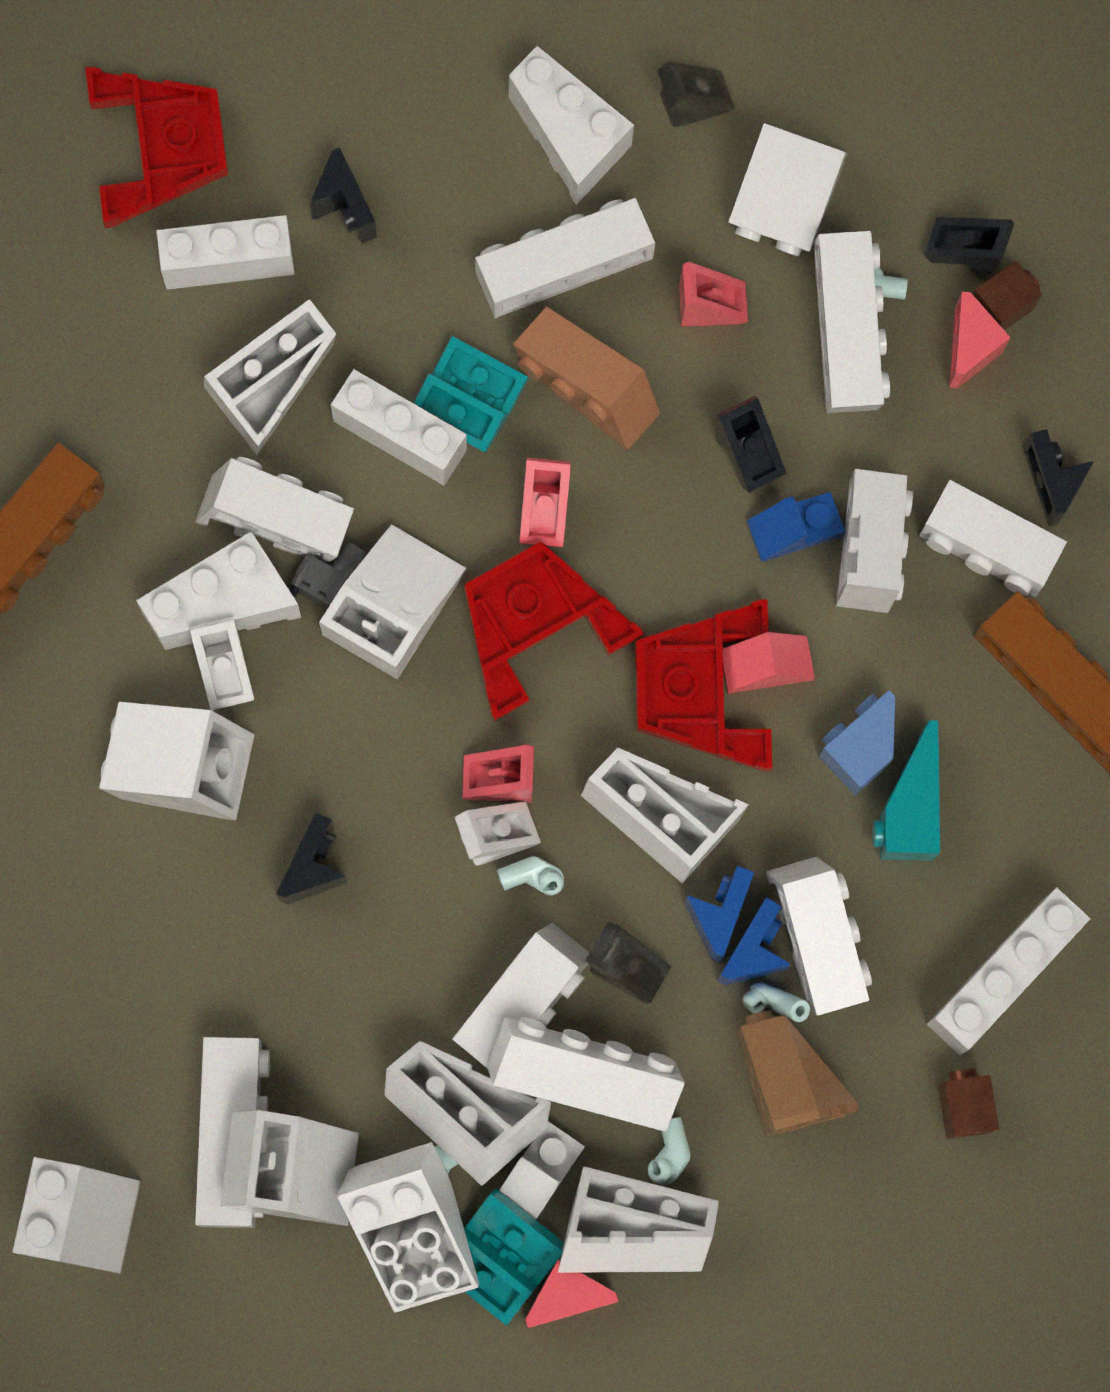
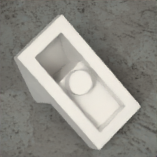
(222, 663)
(497, 831)
(541, 1170)

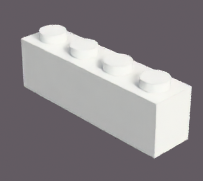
(564, 256)
(850, 322)
(1008, 971)
(585, 1073)
(228, 1085)

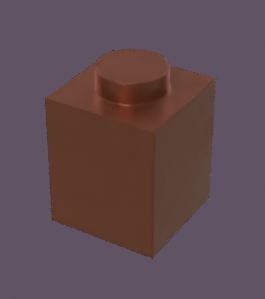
(1009, 294)
(968, 1104)

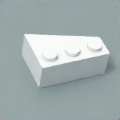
(569, 121)
(270, 373)
(276, 509)
(874, 541)
(227, 584)
(661, 812)
(821, 934)
(528, 988)
(463, 1111)
(635, 1227)

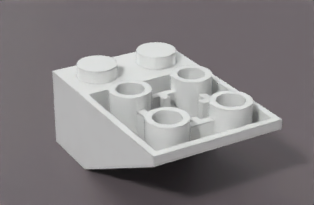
(391, 601)
(287, 1166)
(409, 1226)

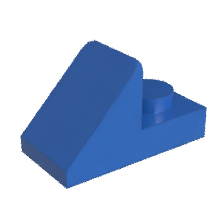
(795, 526)
(717, 923)
(749, 957)

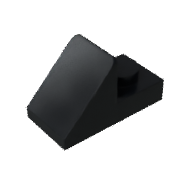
(340, 192)
(969, 242)
(750, 444)
(1054, 485)
(304, 874)

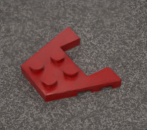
(177, 140)
(526, 604)
(684, 687)

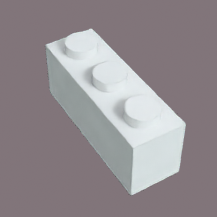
(225, 252)
(399, 427)
(992, 540)

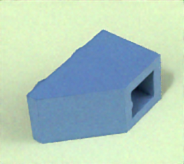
(865, 746)

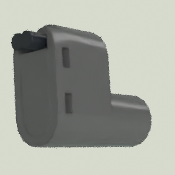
(321, 581)

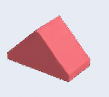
(711, 297)
(975, 339)
(767, 662)
(499, 775)
(567, 1295)

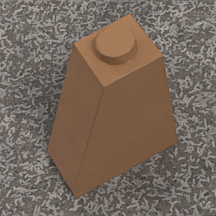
(789, 1077)

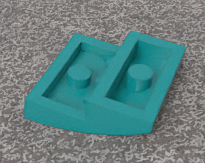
(471, 392)
(508, 1255)

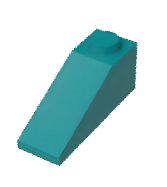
(912, 813)

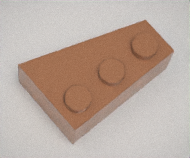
(588, 376)

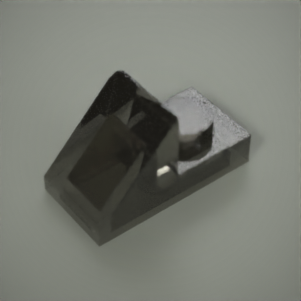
(693, 93)
(627, 964)

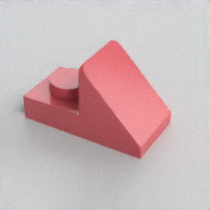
(545, 502)

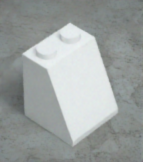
(786, 189)
(177, 759)
(76, 1215)

